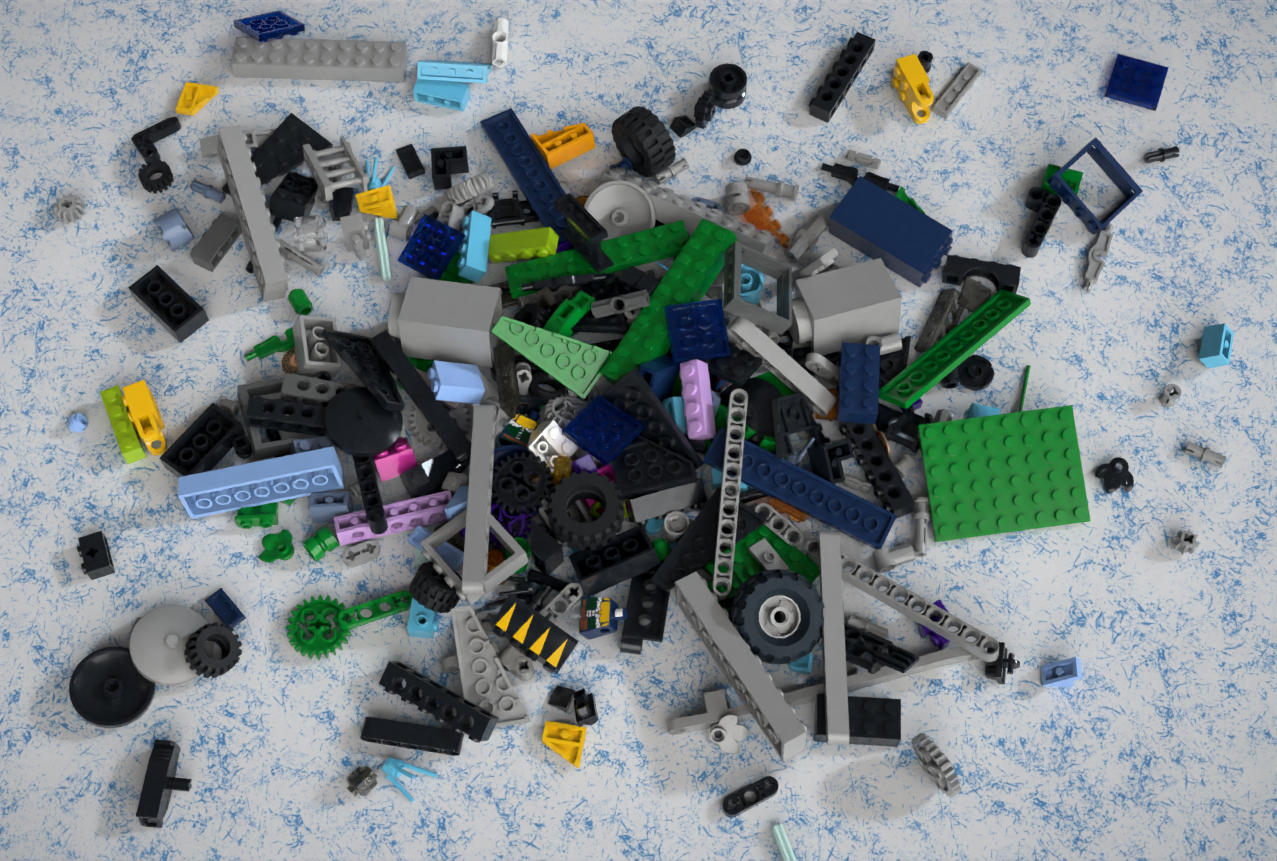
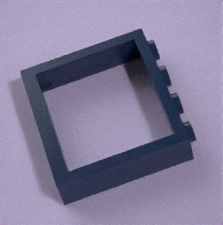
(1111, 169)

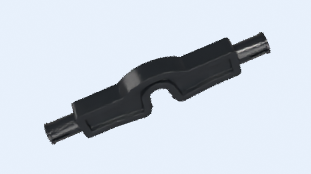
(850, 175)
(566, 280)

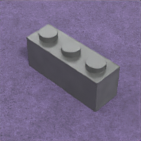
(216, 242)

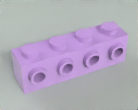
(697, 400)

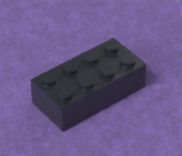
(168, 304)
(202, 443)
(616, 562)
(870, 721)

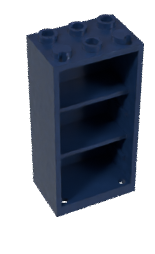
(890, 230)

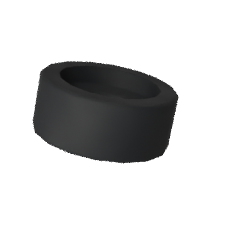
(543, 378)

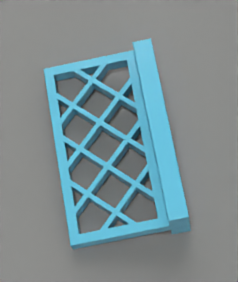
(454, 71)

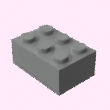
(312, 349)

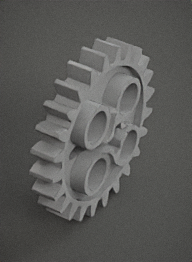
(421, 427)
(936, 765)

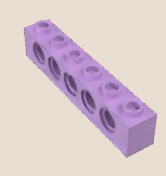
(399, 515)

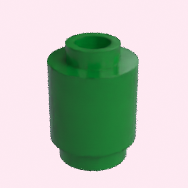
(300, 302)
(662, 549)

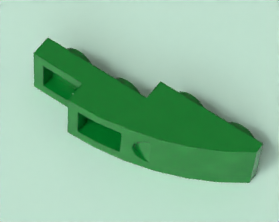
(569, 314)

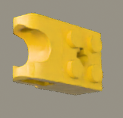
(913, 87)
(145, 415)

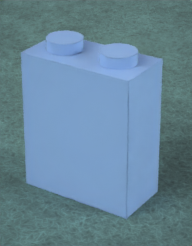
(456, 382)

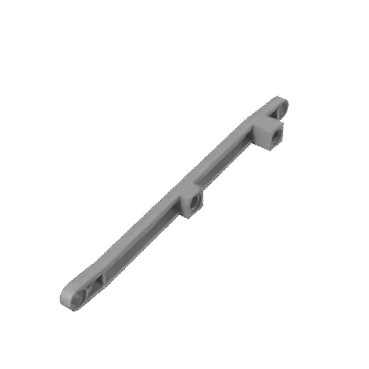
(716, 704)

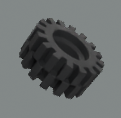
(157, 184)

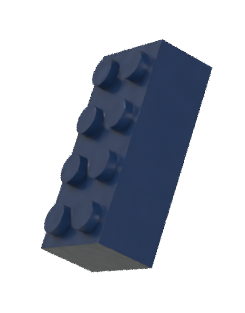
(858, 383)

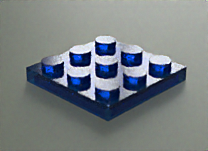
(269, 26)
(1136, 82)
(431, 248)
(697, 331)
(602, 430)

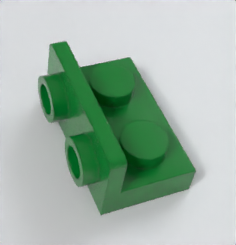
(260, 515)

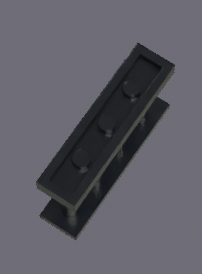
(583, 232)

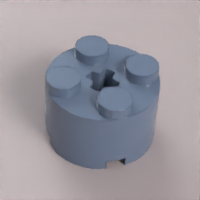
(174, 229)

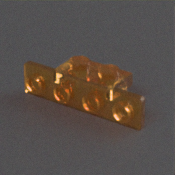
(762, 218)

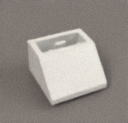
(549, 443)

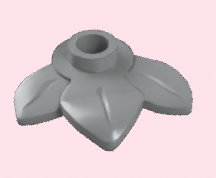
(730, 734)

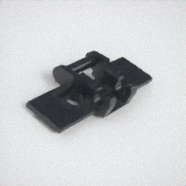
(509, 211)
(905, 424)
(882, 650)

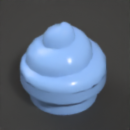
(77, 422)

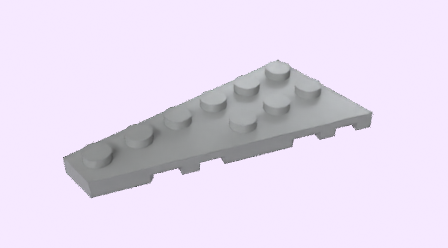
(482, 673)

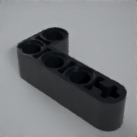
(1047, 207)

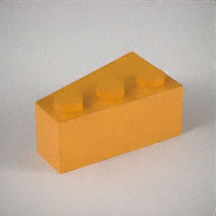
(564, 144)

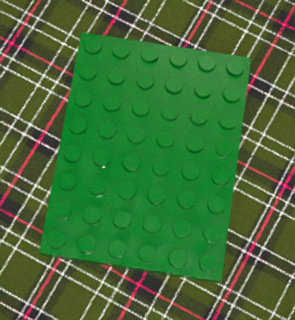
(1003, 473)

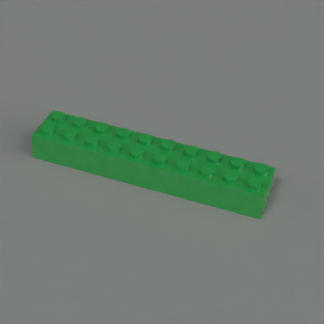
(683, 283)

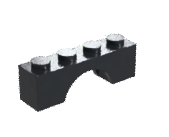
(1001, 275)

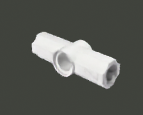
(500, 42)

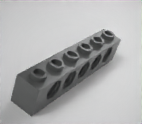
(312, 385)

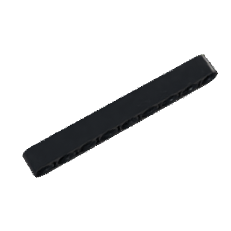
(422, 396)

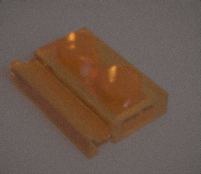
(795, 514)

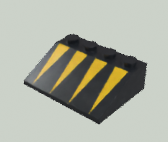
(533, 634)

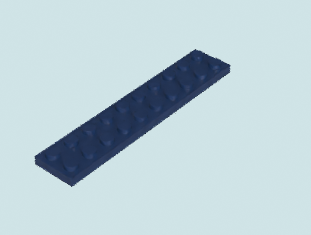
(527, 168)
(806, 492)

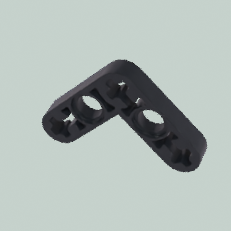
(144, 139)

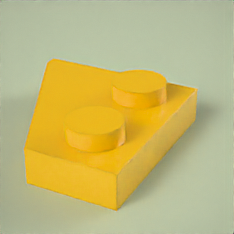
(195, 97)
(378, 202)
(565, 740)

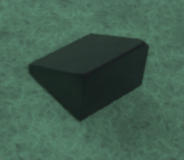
(682, 125)
(562, 698)

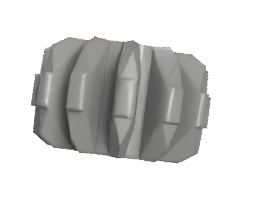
(69, 208)

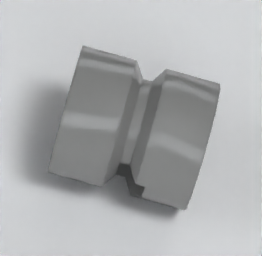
(737, 198)
(675, 526)

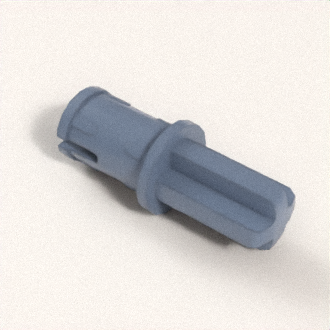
(208, 191)

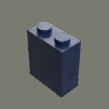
(660, 375)

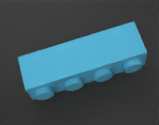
(474, 246)

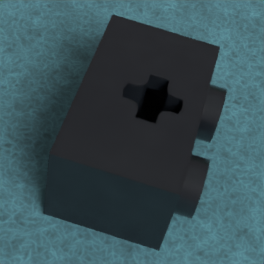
(101, 563)

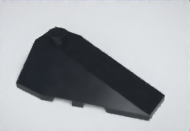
(429, 476)

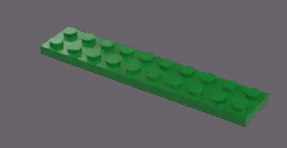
(624, 251)
(953, 348)

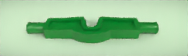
(272, 346)

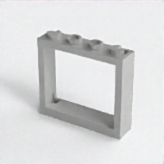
(494, 577)

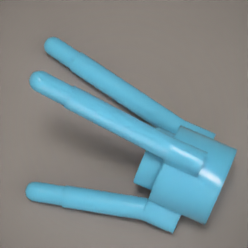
(375, 182)
(395, 768)

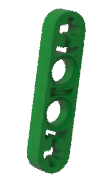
(377, 613)

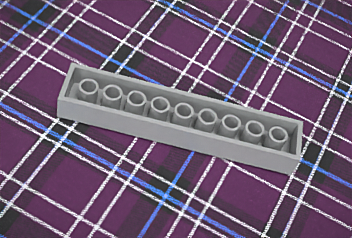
(320, 59)
(673, 208)
(252, 213)
(741, 667)

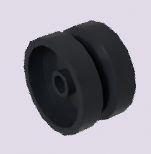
(729, 85)

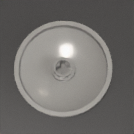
(621, 208)
(160, 643)

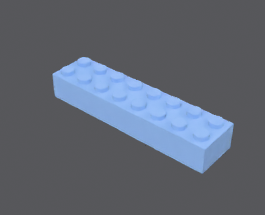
(261, 482)

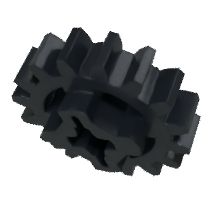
(705, 109)

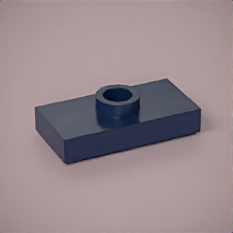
(225, 609)

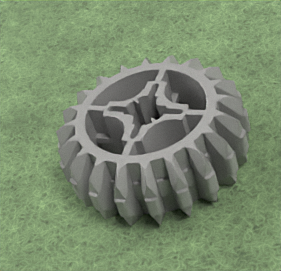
(470, 188)
(563, 409)

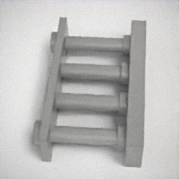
(322, 177)

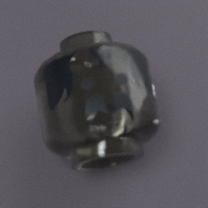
(361, 781)

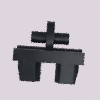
(999, 671)
(585, 708)

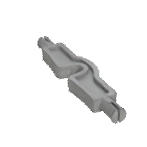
(1095, 264)

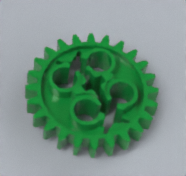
(318, 644)

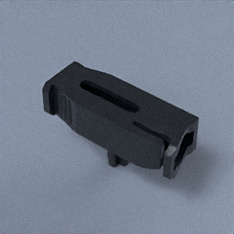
(160, 782)

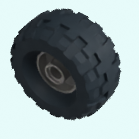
(797, 621)

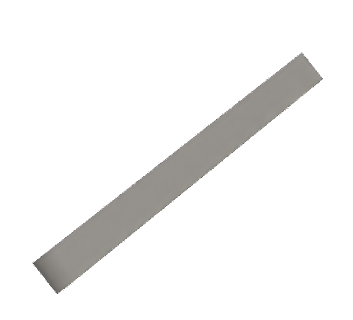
(479, 500)
(725, 500)
(911, 600)
(833, 638)

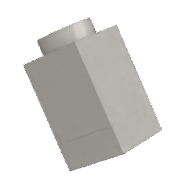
(845, 307)
(446, 321)

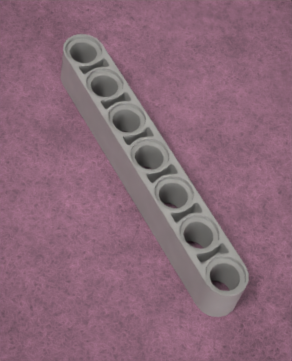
(781, 365)

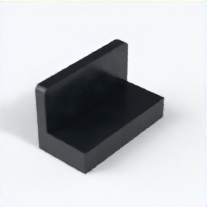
(341, 203)

